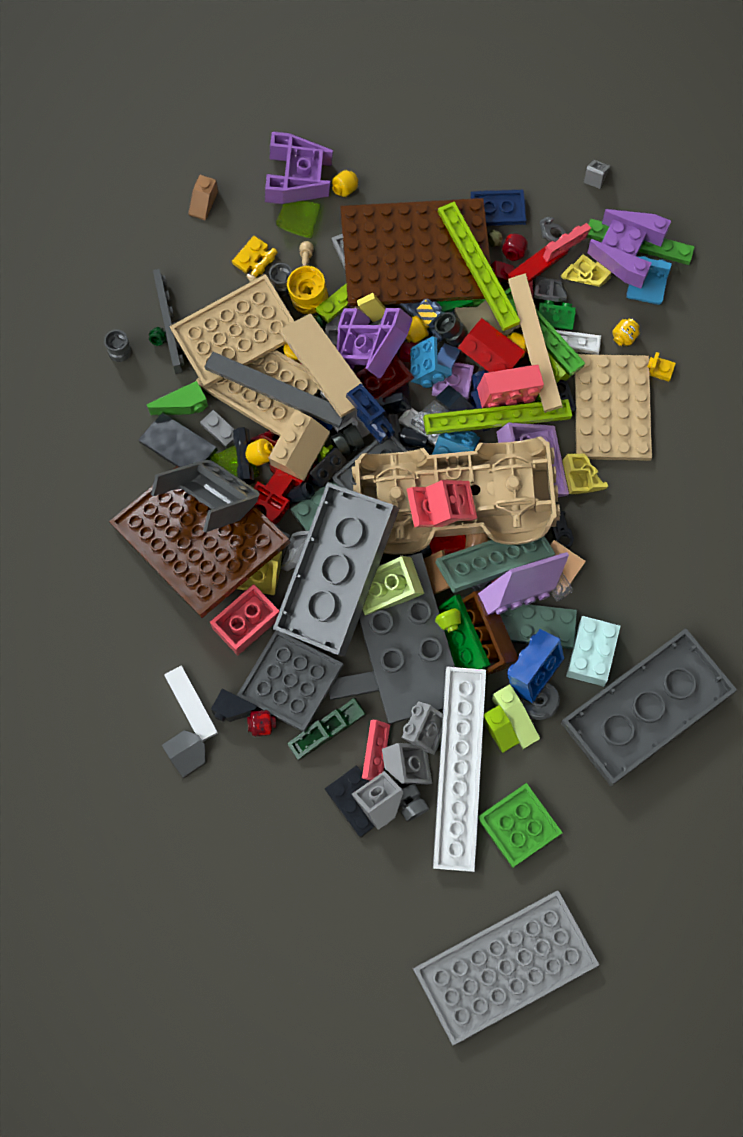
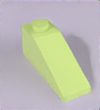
(517, 715)

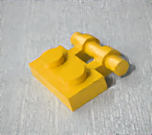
(251, 253)

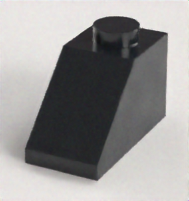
(453, 400)
(231, 707)

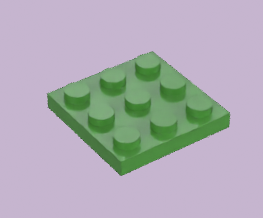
(519, 825)

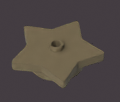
(471, 315)

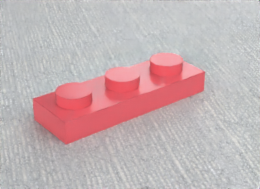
(566, 241)
(377, 740)

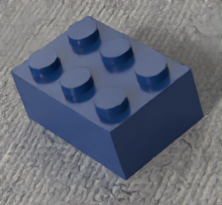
(535, 665)

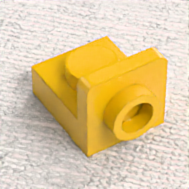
(660, 367)

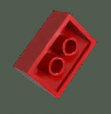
(490, 348)

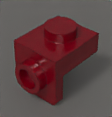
(502, 270)

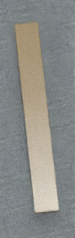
(535, 341)

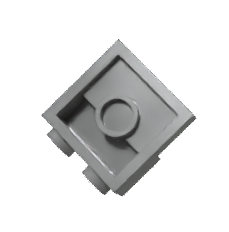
(424, 727)

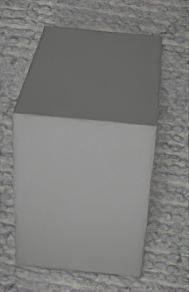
(596, 173)

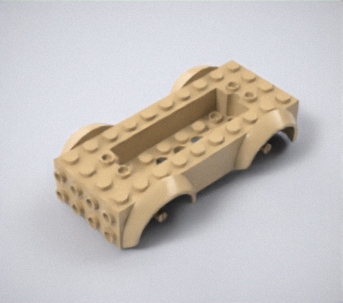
(513, 501)

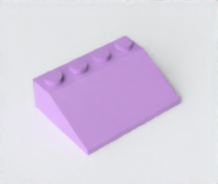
(518, 432)
(523, 584)

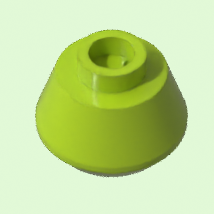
(449, 620)

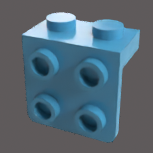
(654, 284)
(425, 364)
(456, 442)

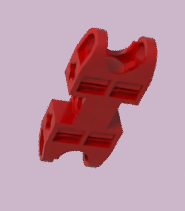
(273, 495)

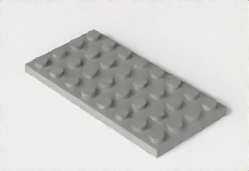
(505, 967)

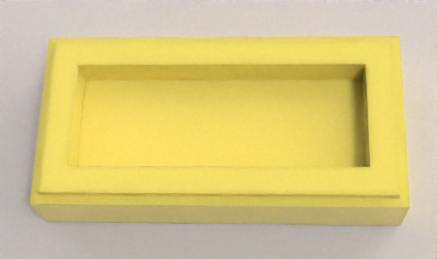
(372, 307)

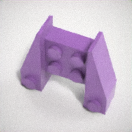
(302, 170)
(624, 240)
(371, 344)

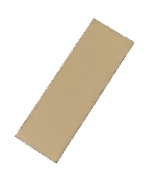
(322, 362)

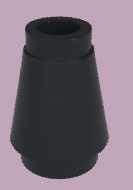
(413, 437)
(302, 492)

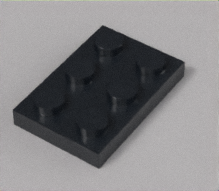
(341, 794)

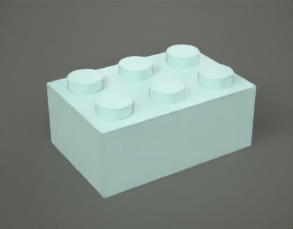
(593, 651)

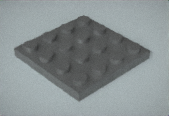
(290, 680)

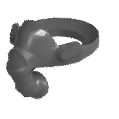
(546, 225)

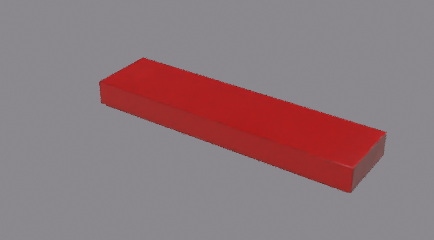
(535, 265)

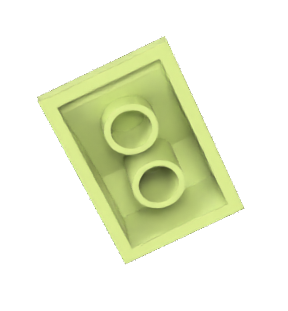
(393, 585)

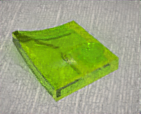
(298, 217)

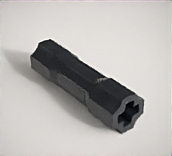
(241, 441)

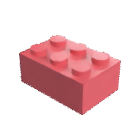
(510, 386)
(245, 619)

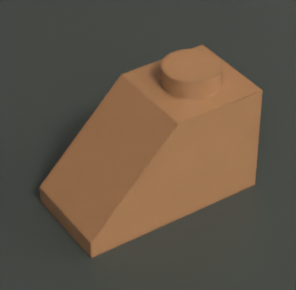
(203, 197)

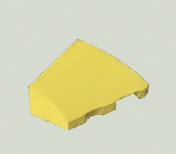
(587, 272)
(581, 475)

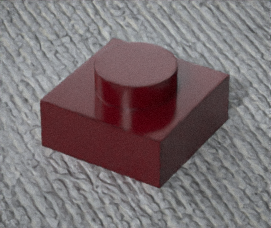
(405, 350)

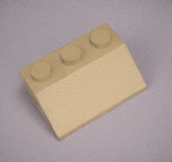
(299, 445)

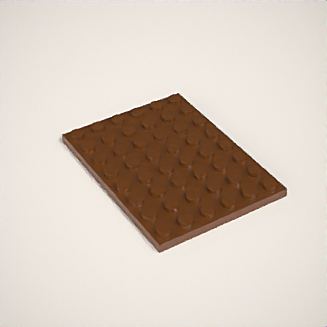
(408, 253)
(195, 562)

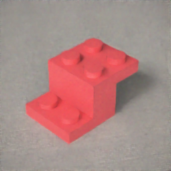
(441, 503)

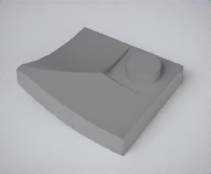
(294, 550)

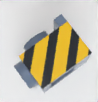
(429, 312)

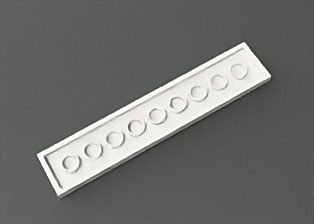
(459, 769)

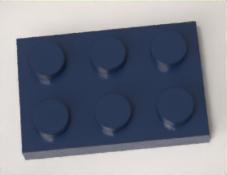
(502, 206)

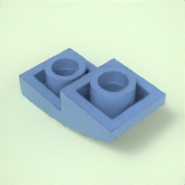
(448, 355)

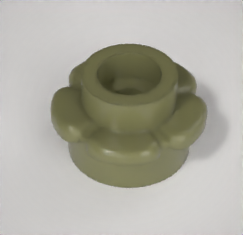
(494, 238)

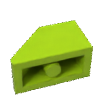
(500, 728)

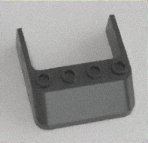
(213, 486)

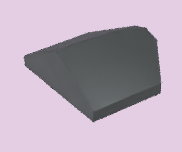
(549, 289)
(186, 752)

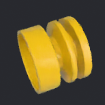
(307, 281)

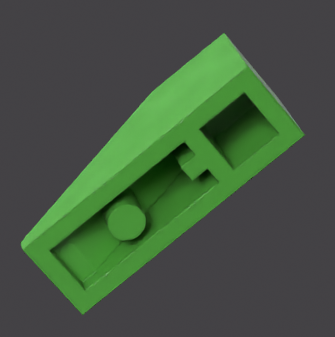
(182, 401)

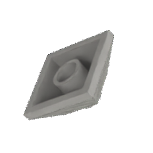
(407, 763)
(379, 799)

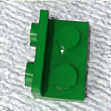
(558, 316)

